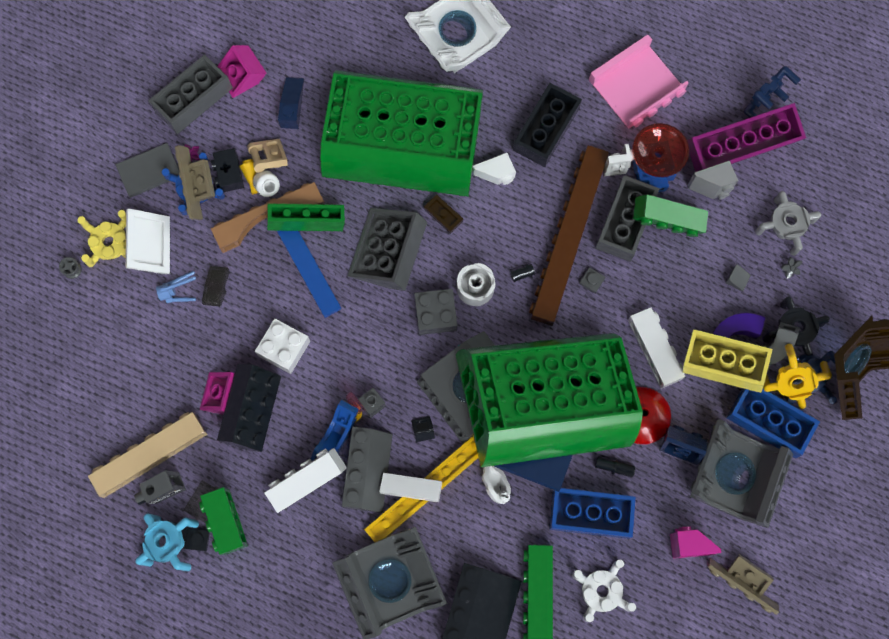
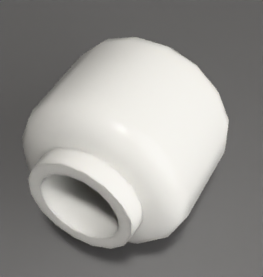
(266, 183)

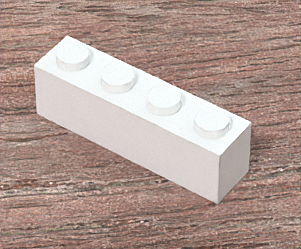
(656, 347)
(305, 480)

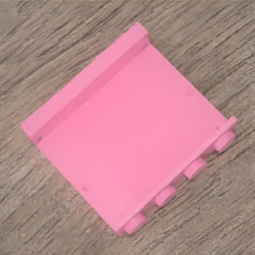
(636, 83)

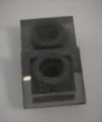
(214, 286)

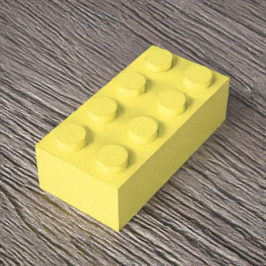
(727, 361)

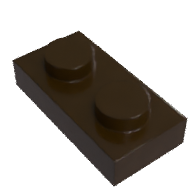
(443, 214)

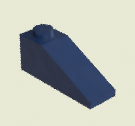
(291, 103)

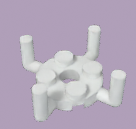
(614, 587)

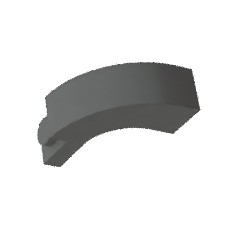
(786, 335)

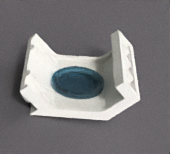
(479, 18)

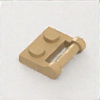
(273, 153)

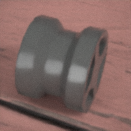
(67, 264)

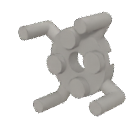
(782, 228)

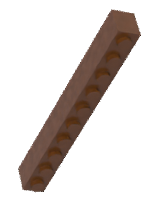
(569, 236)

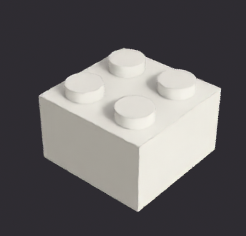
(282, 346)

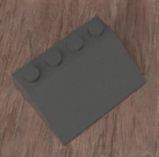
(388, 248)

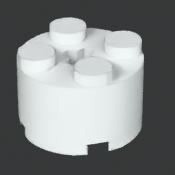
(470, 276)

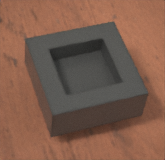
(592, 280)

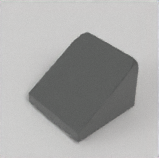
(738, 278)

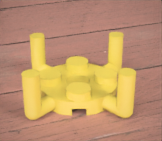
(97, 238)

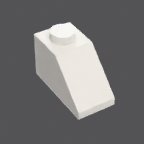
(496, 170)

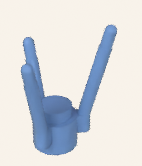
(167, 289)

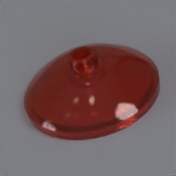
(663, 140)

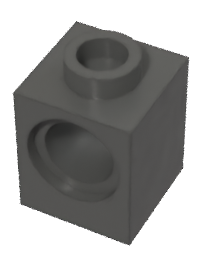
(372, 403)

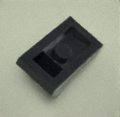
(195, 539)

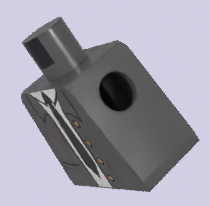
(160, 488)

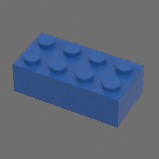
(773, 420)
(592, 513)

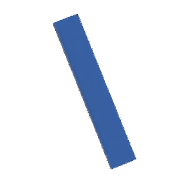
(310, 272)

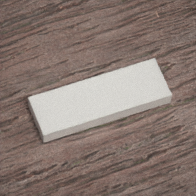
(411, 487)

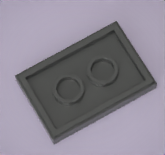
(145, 170)

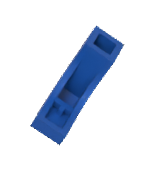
(338, 430)

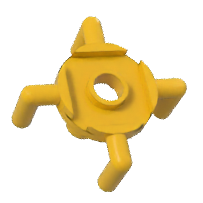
(794, 371)

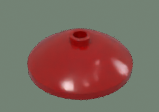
(658, 416)

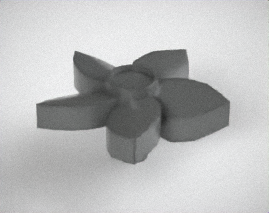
(791, 267)

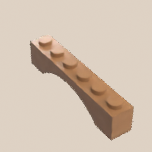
(231, 233)

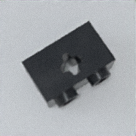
(233, 178)

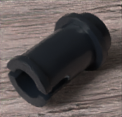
(521, 273)

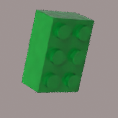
(223, 521)

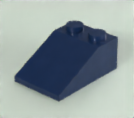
(684, 445)

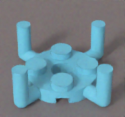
(173, 544)

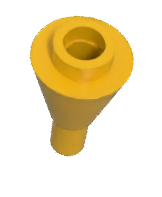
(249, 173)

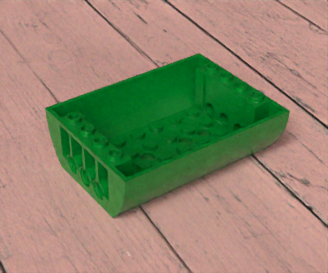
(398, 149)
(561, 416)

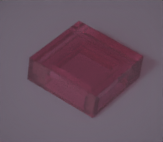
(352, 400)

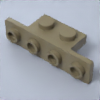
(195, 181)
(748, 579)

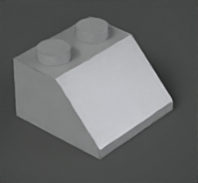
(714, 181)

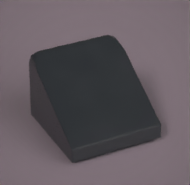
(423, 429)

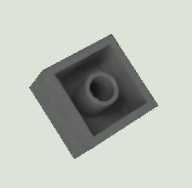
(435, 311)

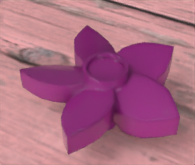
(193, 152)

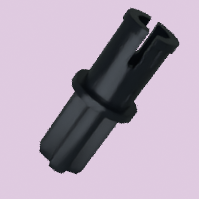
(615, 466)

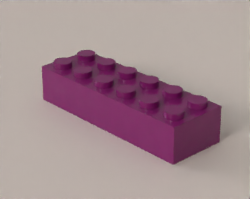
(747, 138)

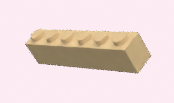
(147, 455)

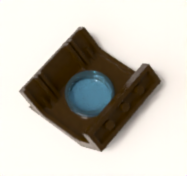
(856, 358)

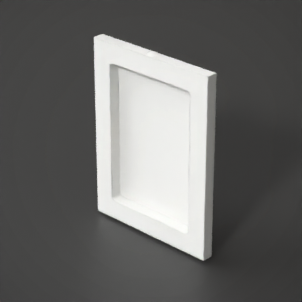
(147, 241)

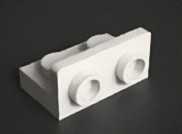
(618, 163)

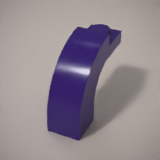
(741, 324)

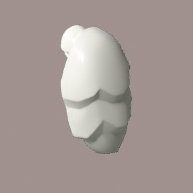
(493, 479)

